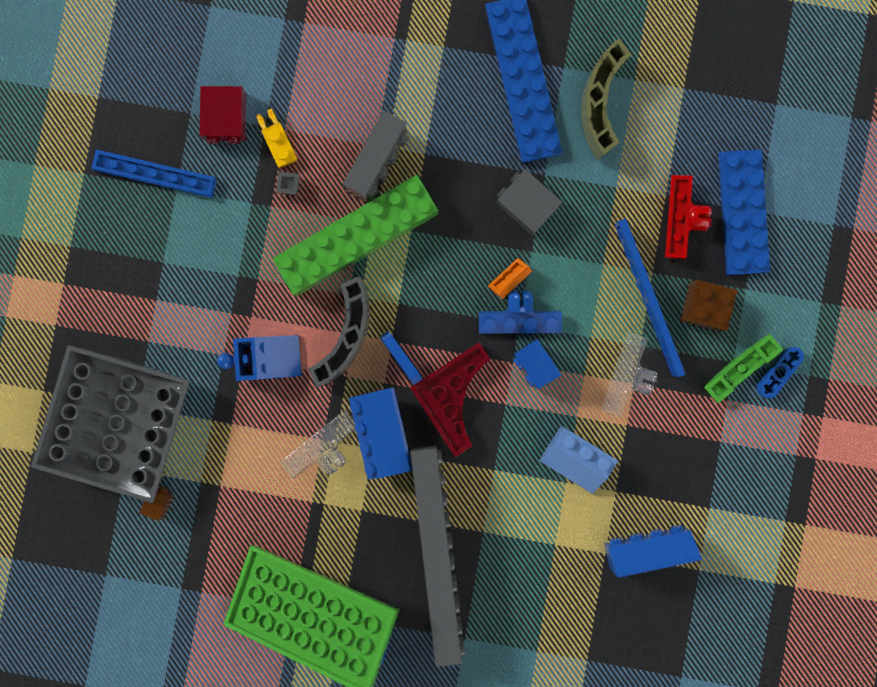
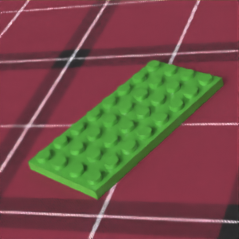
(310, 618)

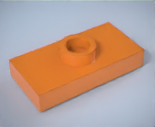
(510, 278)

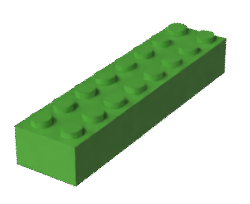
(355, 236)

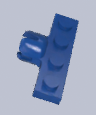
(520, 317)

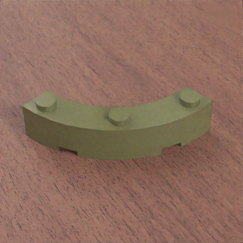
(594, 100)

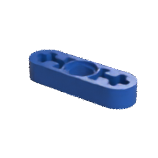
(401, 357)
(785, 357)

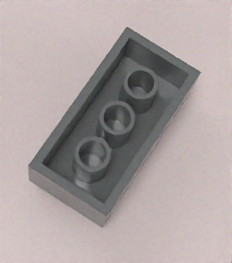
(376, 157)

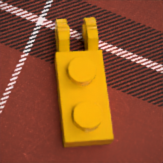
(277, 141)

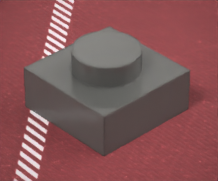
(288, 183)

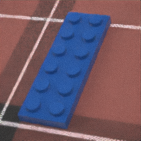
(744, 212)

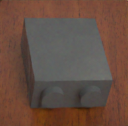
(528, 201)

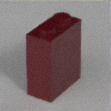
(222, 114)

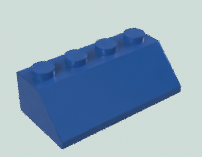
(380, 434)
(651, 551)

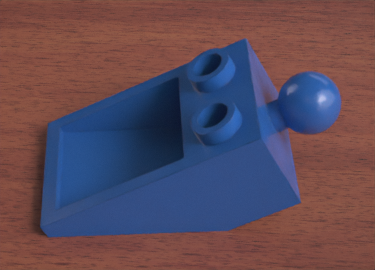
(269, 357)

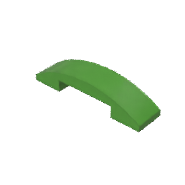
(742, 366)

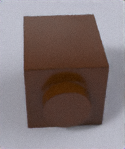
(160, 506)

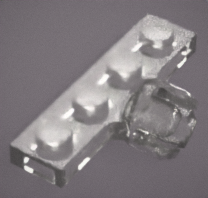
(628, 375)
(321, 447)

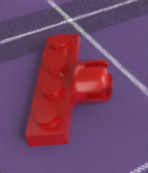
(683, 217)

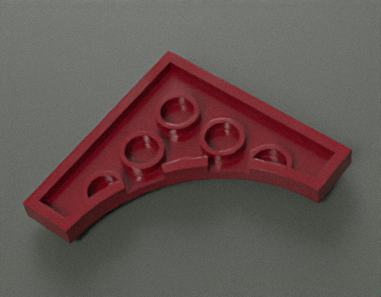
(444, 395)

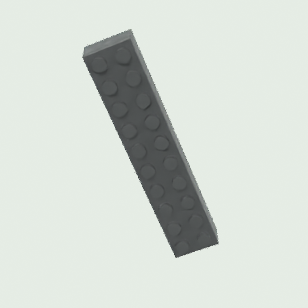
(436, 556)

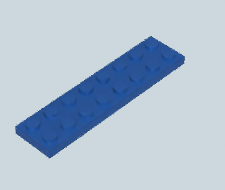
(523, 80)

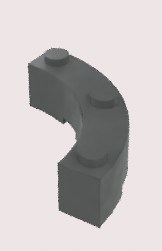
(351, 337)

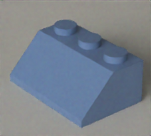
(578, 460)

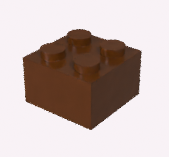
(708, 305)

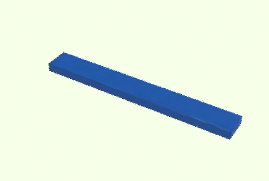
(649, 298)

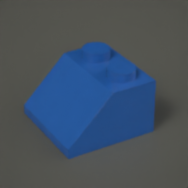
(536, 365)

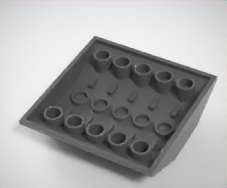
(110, 423)

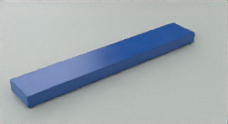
(154, 173)

